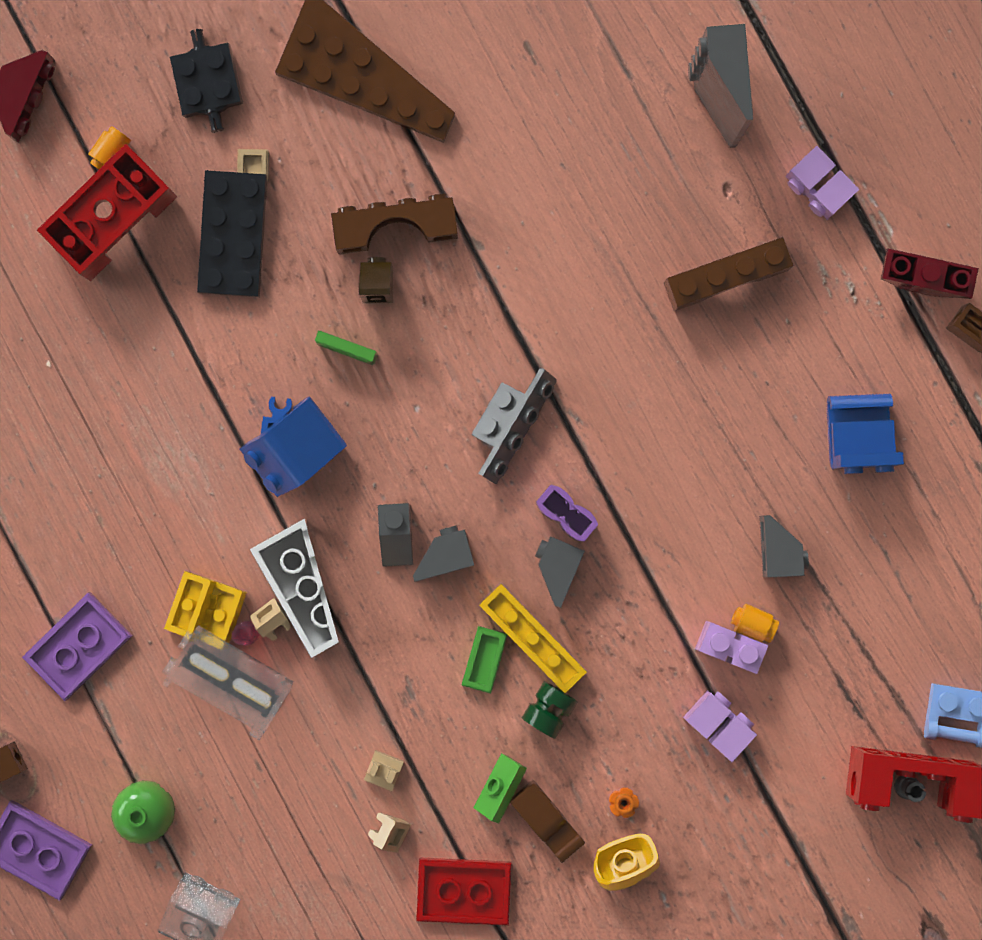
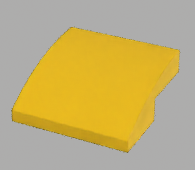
(205, 604)

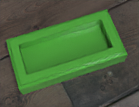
(346, 347)
(484, 659)

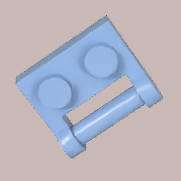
(955, 704)

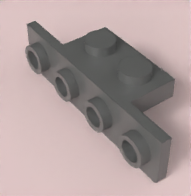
(509, 420)

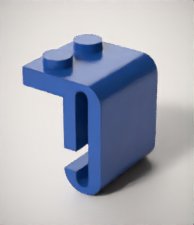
(862, 433)
(293, 448)

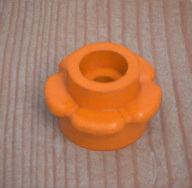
(617, 797)

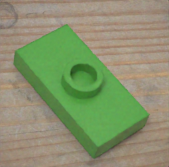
(500, 788)

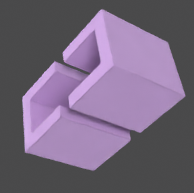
(810, 172)
(740, 650)
(732, 735)

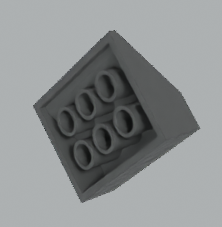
(723, 79)

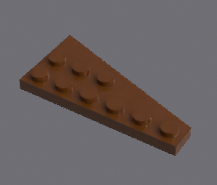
(345, 65)

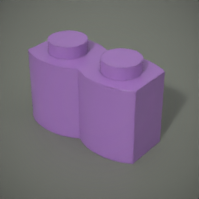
(573, 519)

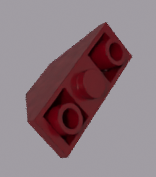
(22, 91)
(929, 275)

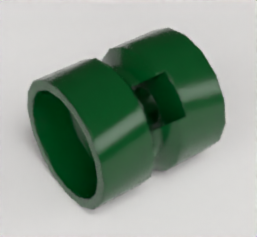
(545, 720)

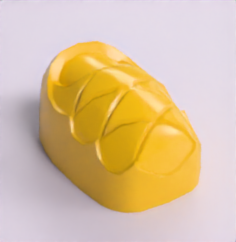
(625, 862)

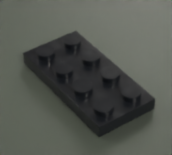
(232, 233)

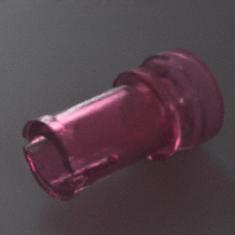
(245, 633)

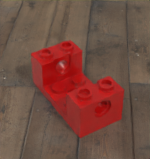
(86, 238)
(872, 778)

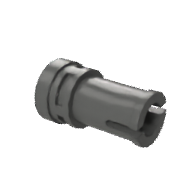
(909, 788)

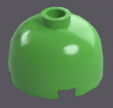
(142, 812)

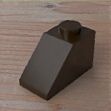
(376, 281)

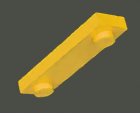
(533, 638)

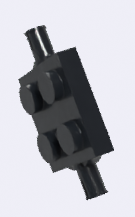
(206, 80)

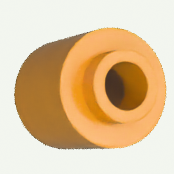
(106, 146)
(754, 623)

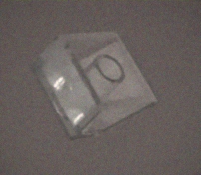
(198, 911)

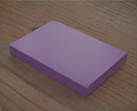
(77, 646)
(39, 850)

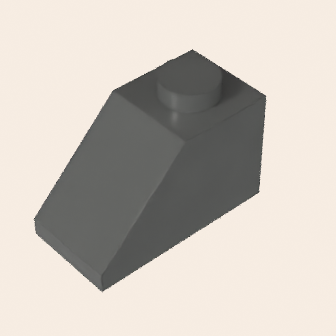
(395, 534)
(780, 550)
(445, 554)
(558, 566)

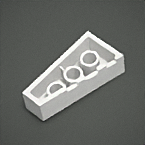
(295, 579)

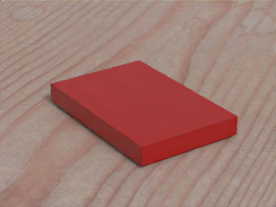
(463, 891)

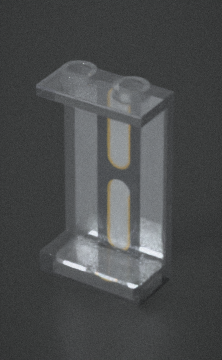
(228, 679)

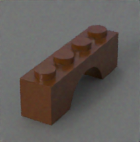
(356, 228)
(728, 273)

